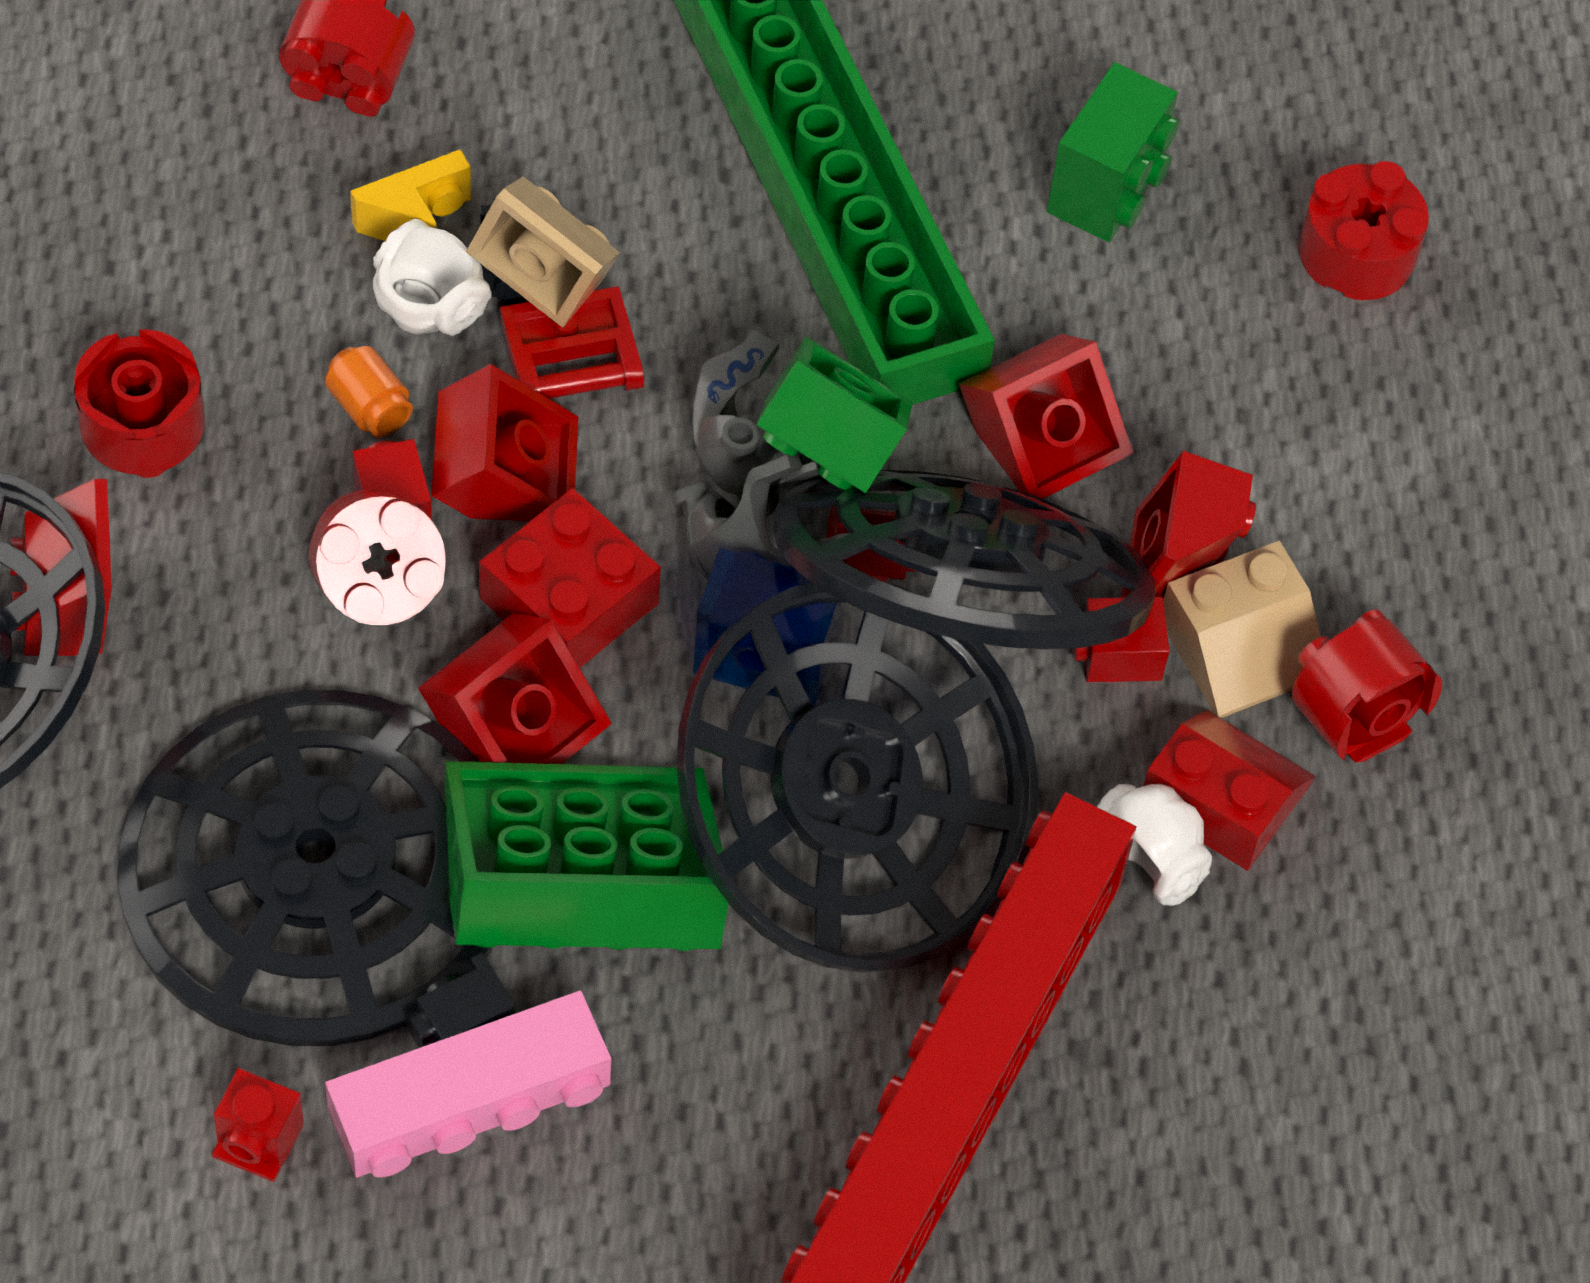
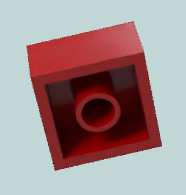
(575, 572)

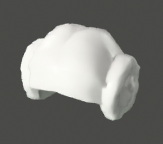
(429, 280)
(1165, 840)

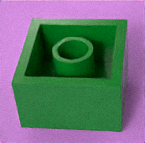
(1113, 153)
(834, 416)

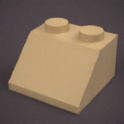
(542, 250)
(1242, 627)

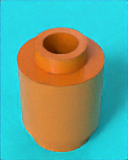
(369, 391)

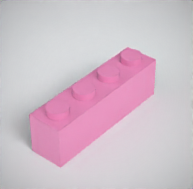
(469, 1085)

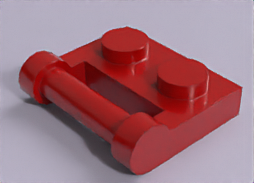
(594, 330)

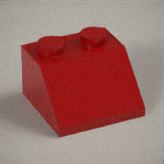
(1048, 415)
(501, 448)
(1191, 518)
(48, 547)
(517, 696)
(1232, 782)

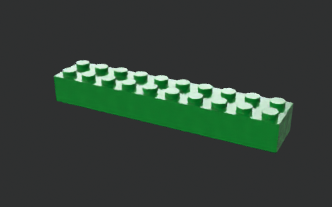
(842, 193)

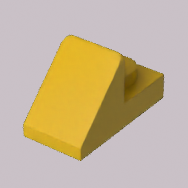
(415, 193)

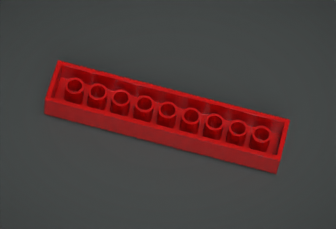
(971, 1052)

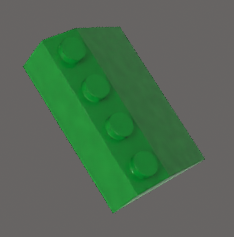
(577, 858)

